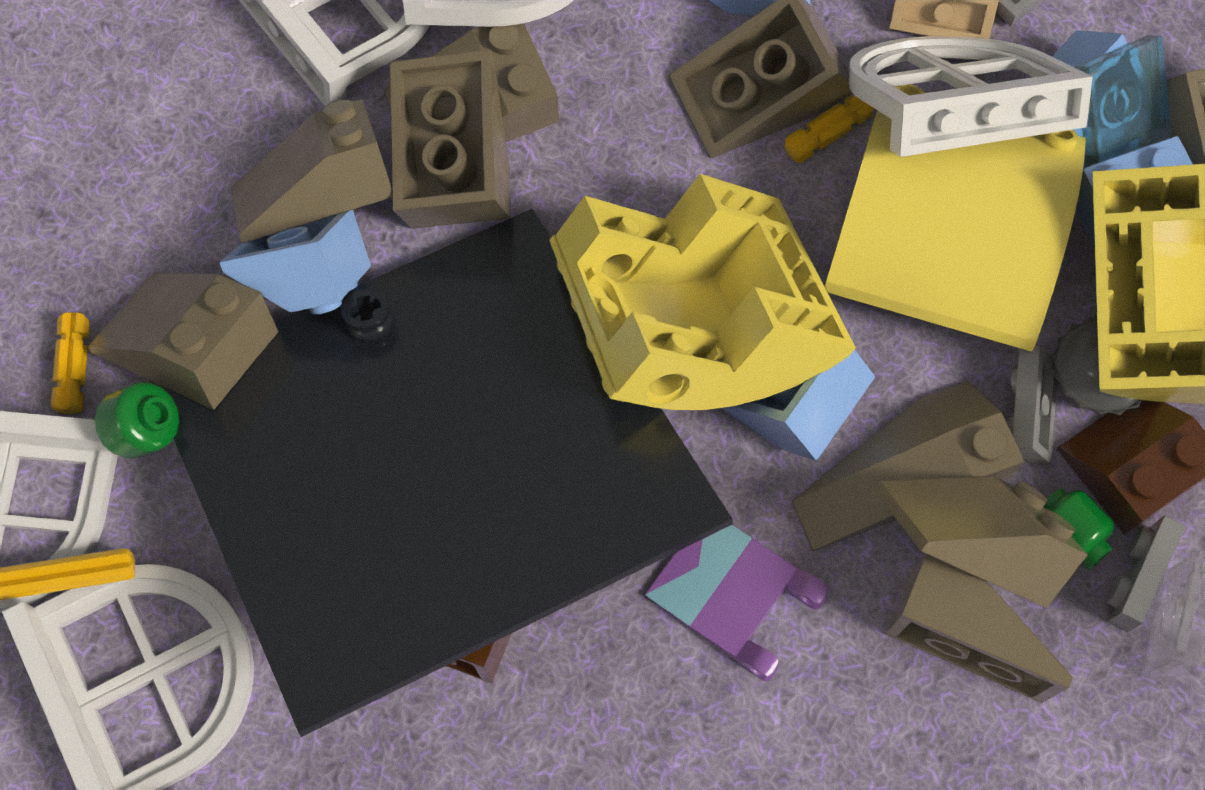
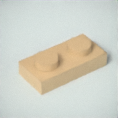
(944, 17)

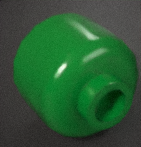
(137, 420)
(1088, 519)

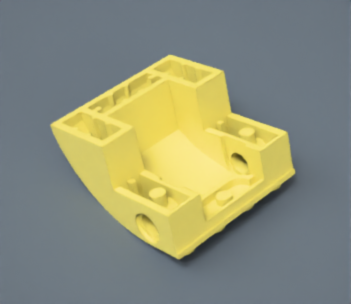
(961, 231)
(1151, 282)
(698, 303)

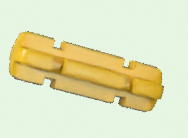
(827, 128)
(70, 363)

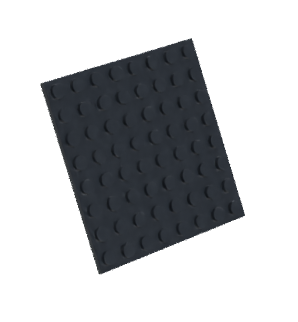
(434, 480)

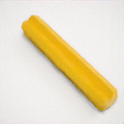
(66, 573)

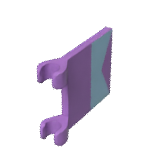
(726, 591)

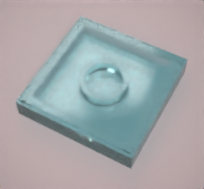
(1126, 100)

